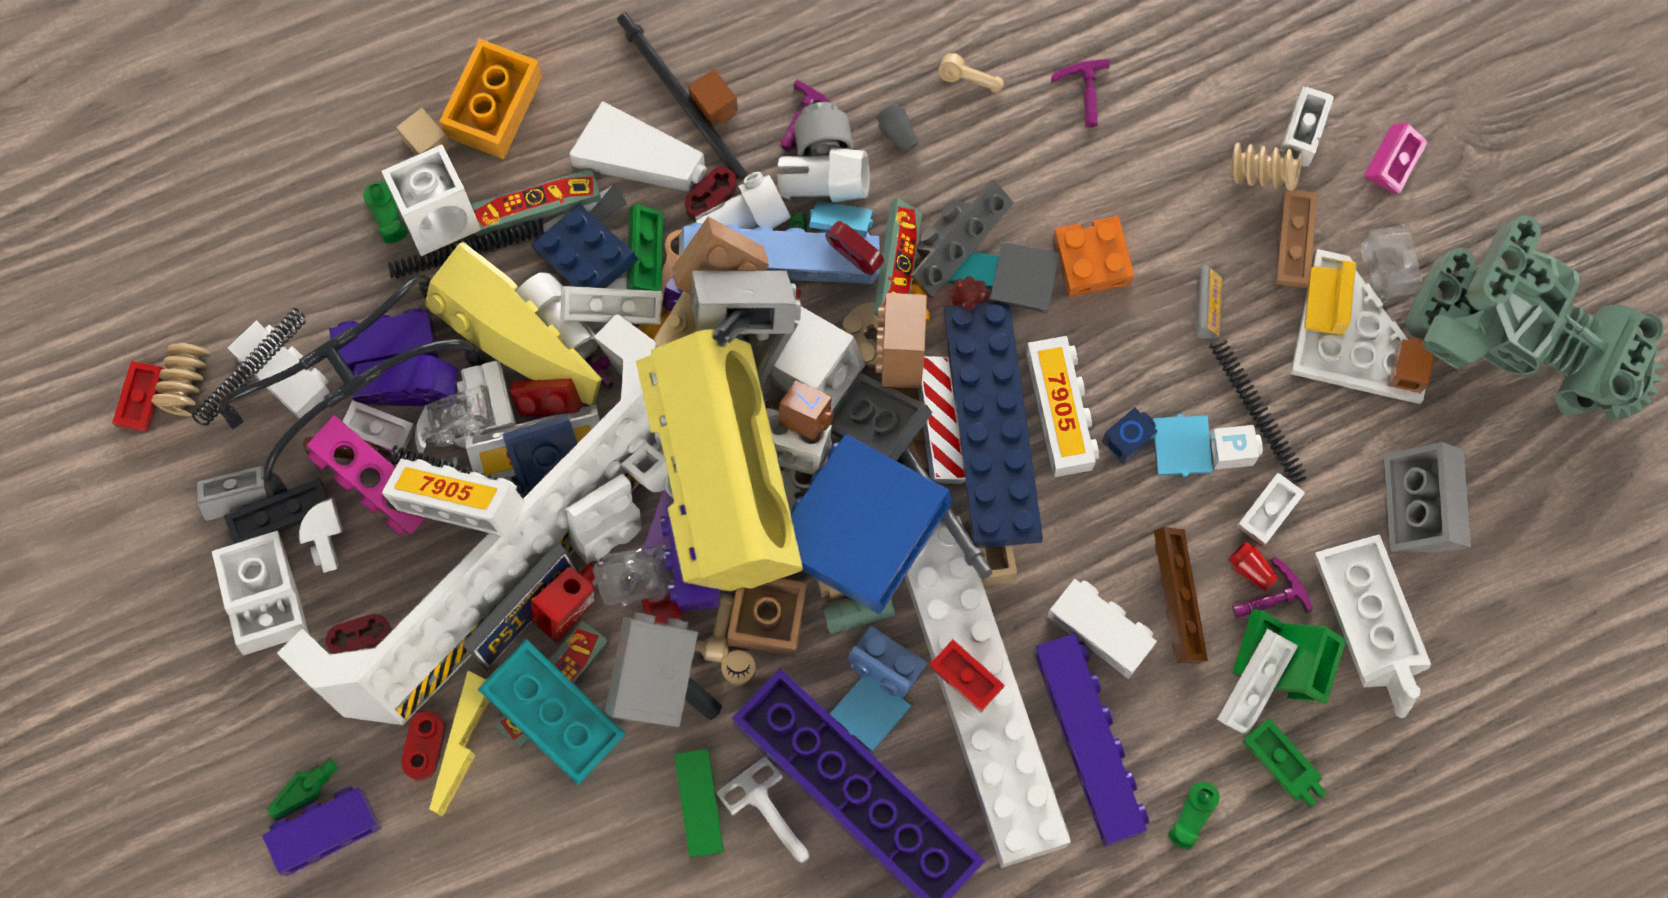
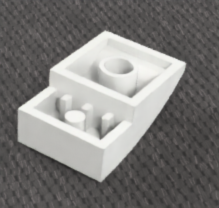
(259, 593)

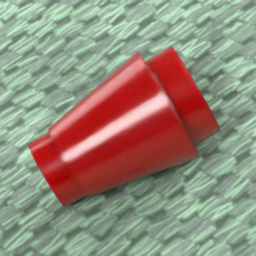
(1252, 565)

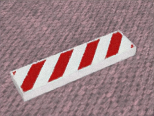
(941, 428)

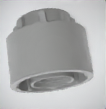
(822, 128)

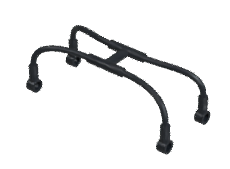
(350, 383)

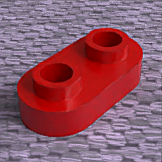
(425, 745)

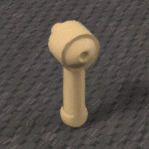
(953, 68)
(715, 646)

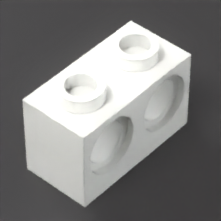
(796, 450)

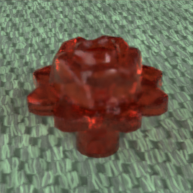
(968, 292)

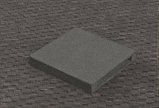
(1025, 277)

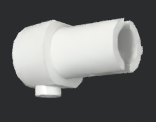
(840, 175)
(754, 207)
(546, 295)

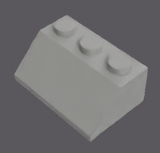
(1427, 499)

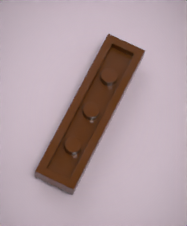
(1180, 595)

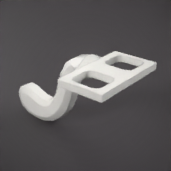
(758, 796)

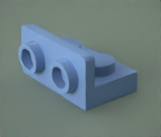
(886, 662)

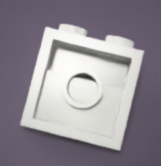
(603, 520)

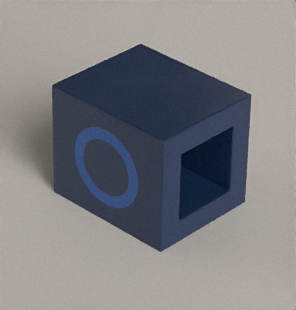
(1130, 435)

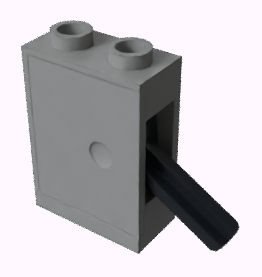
(744, 303)
(654, 672)

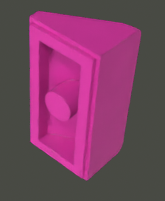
(1396, 157)

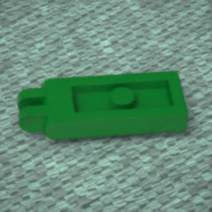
(1285, 762)

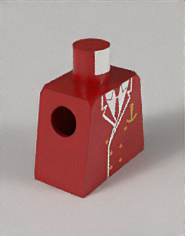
(564, 602)

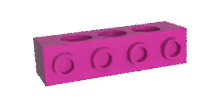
(338, 435)

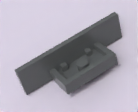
(957, 235)

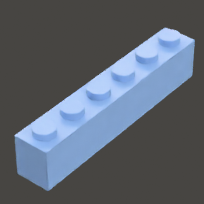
(799, 253)

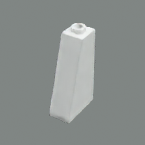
(636, 151)

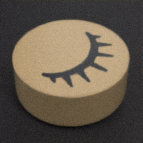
(738, 668)

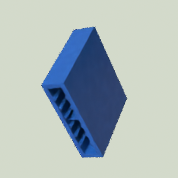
(865, 522)

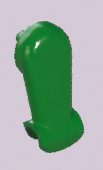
(385, 212)
(1196, 811)

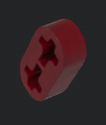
(706, 188)
(854, 248)
(356, 627)

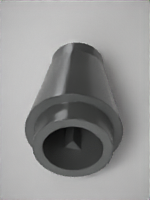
(897, 127)

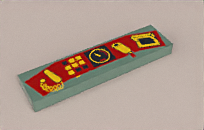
(536, 202)
(898, 251)
(572, 660)

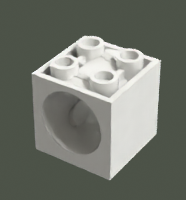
(431, 200)
(819, 358)

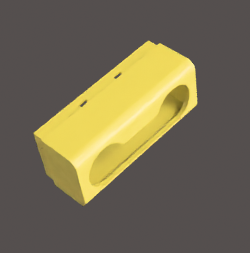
(723, 463)

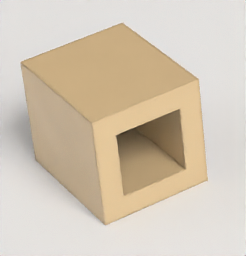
(422, 133)

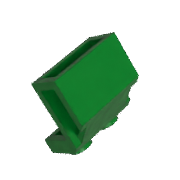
(1313, 664)

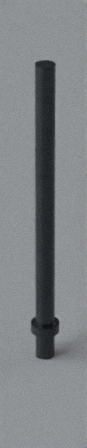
(634, 34)

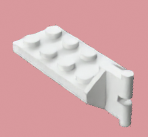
(1374, 618)

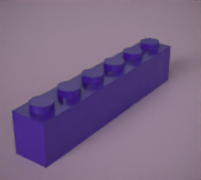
(1090, 740)

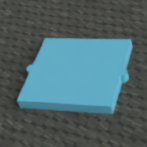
(827, 213)
(1183, 445)
(869, 712)

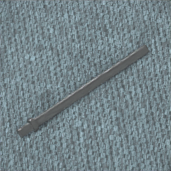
(974, 555)

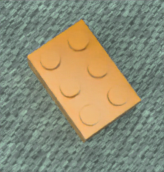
(491, 98)

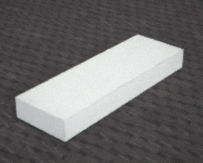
(605, 303)
(1257, 682)

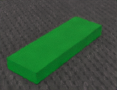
(646, 241)
(698, 803)

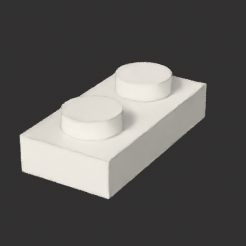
(378, 427)
(1270, 509)

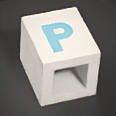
(1235, 447)

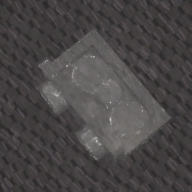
(459, 416)

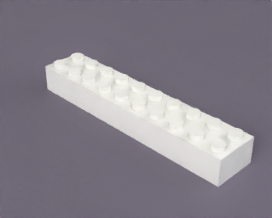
(1000, 740)

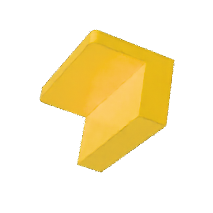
(1330, 298)

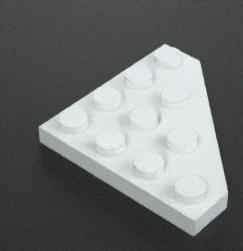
(1365, 351)

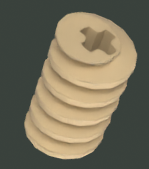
(1265, 167)
(179, 377)

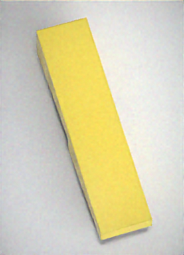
(457, 757)

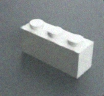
(297, 392)
(1102, 627)

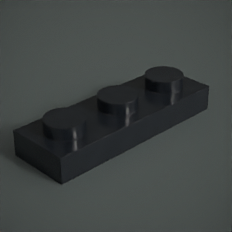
(275, 512)

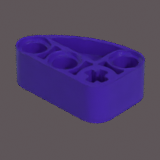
(409, 382)

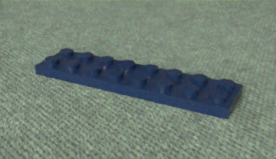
(992, 426)

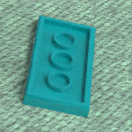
(551, 711)

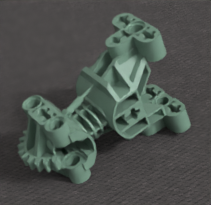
(1527, 317)

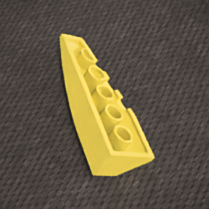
(490, 314)

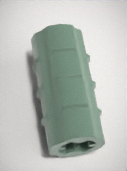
(850, 614)

